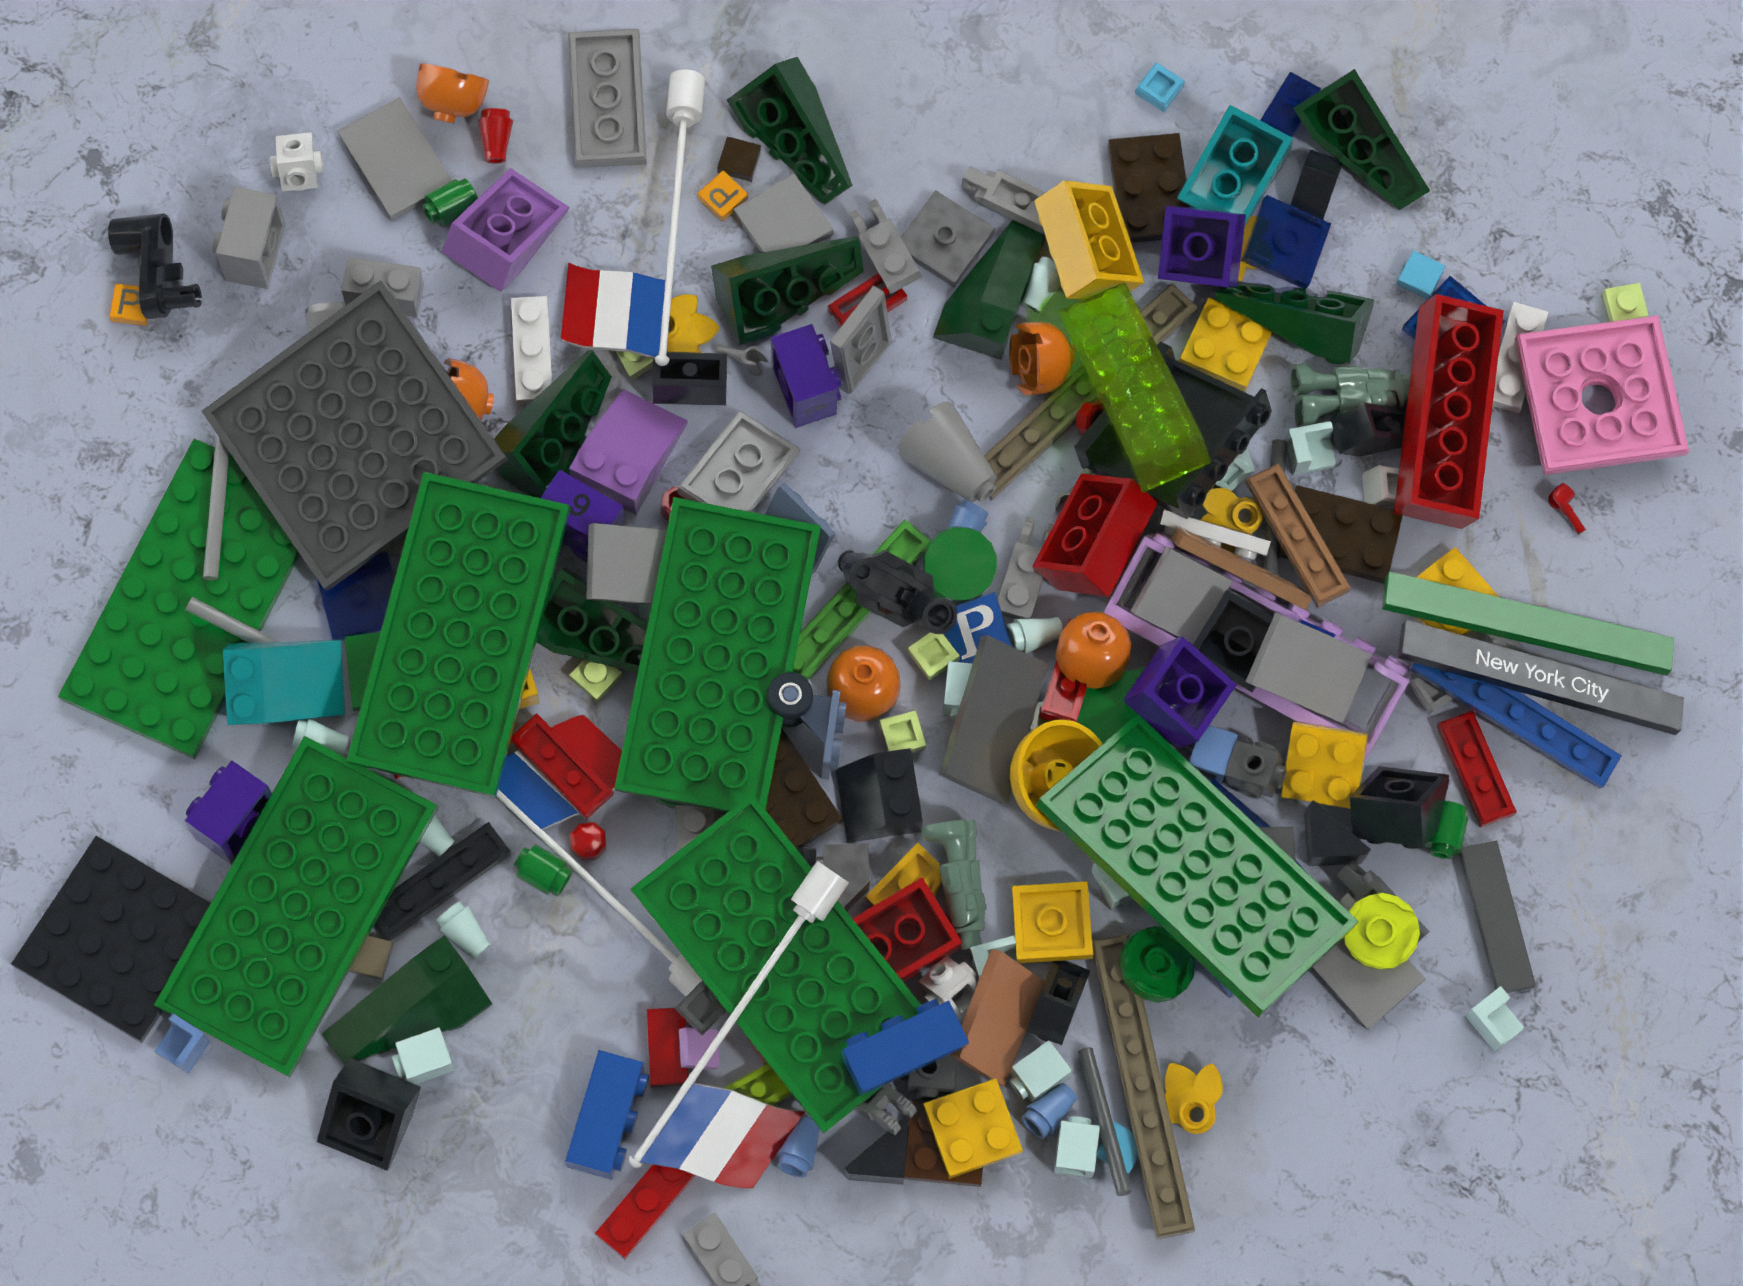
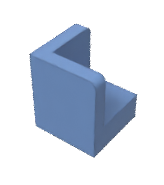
(1213, 751)
(182, 1044)

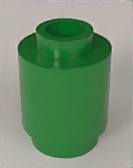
(449, 201)
(1450, 833)
(542, 870)

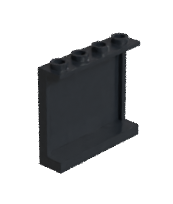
(1224, 418)

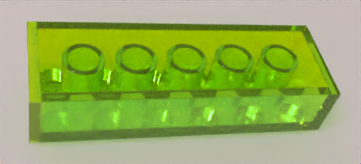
(1134, 387)

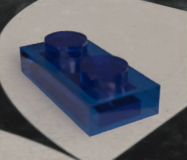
(1281, 112)

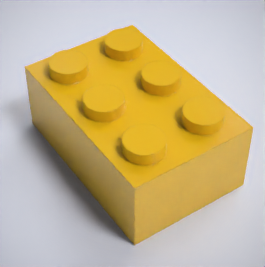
(1087, 239)

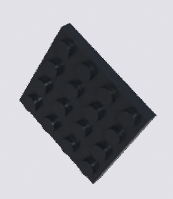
(113, 938)

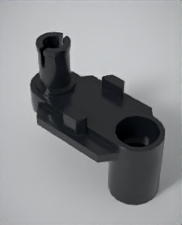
(154, 241)
(897, 590)

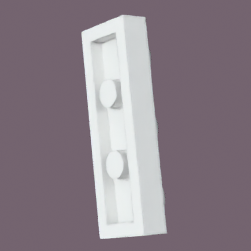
(531, 347)
(1509, 383)
(1245, 544)

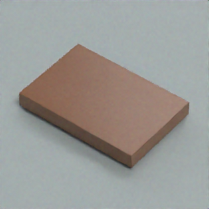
(998, 1017)

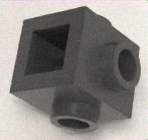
(1255, 769)
(931, 1085)

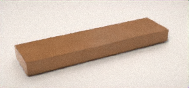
(1297, 535)
(1241, 567)

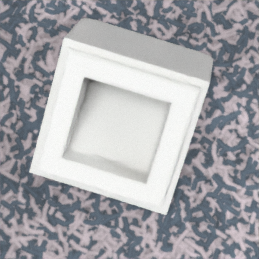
(1380, 485)

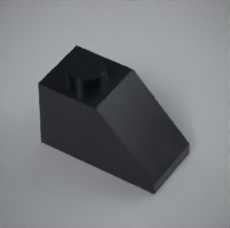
(1368, 429)
(1058, 1001)

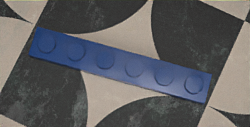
(1529, 723)

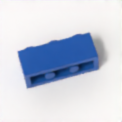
(903, 1046)
(607, 1115)

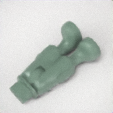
(1352, 387)
(961, 878)

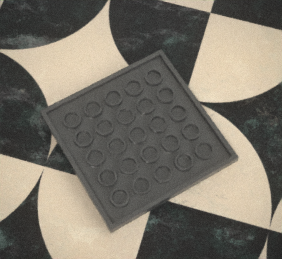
(346, 430)

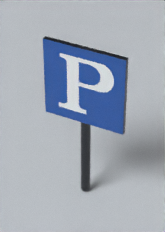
(976, 620)

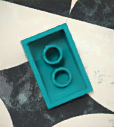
(1236, 165)
(283, 681)

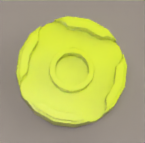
(1385, 931)

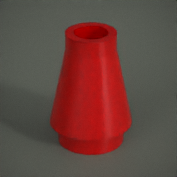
(495, 133)

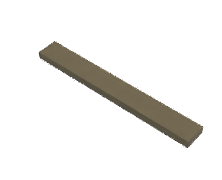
(1059, 410)
(1143, 1094)

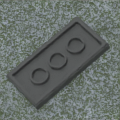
(993, 718)

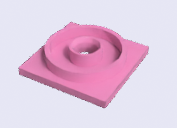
(1626, 360)

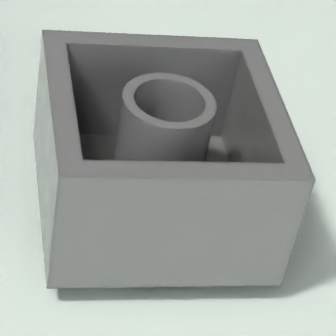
(249, 237)

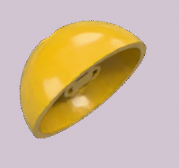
(1044, 760)

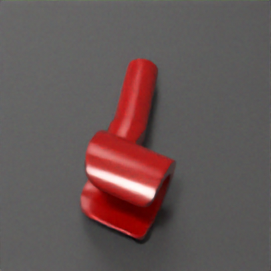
(1560, 499)

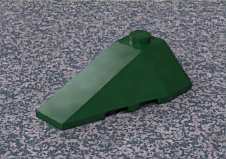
(789, 118)
(1357, 134)
(773, 286)
(989, 298)
(1320, 325)
(553, 426)
(590, 628)
(421, 996)

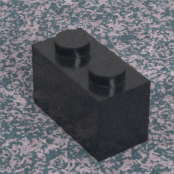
(691, 379)

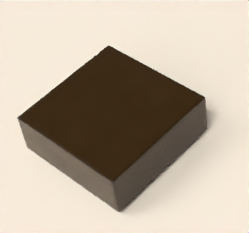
(739, 158)

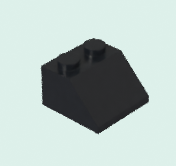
(1234, 637)
(879, 796)
(1398, 806)
(368, 1113)

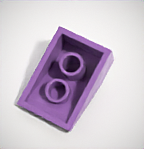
(503, 229)
(628, 450)

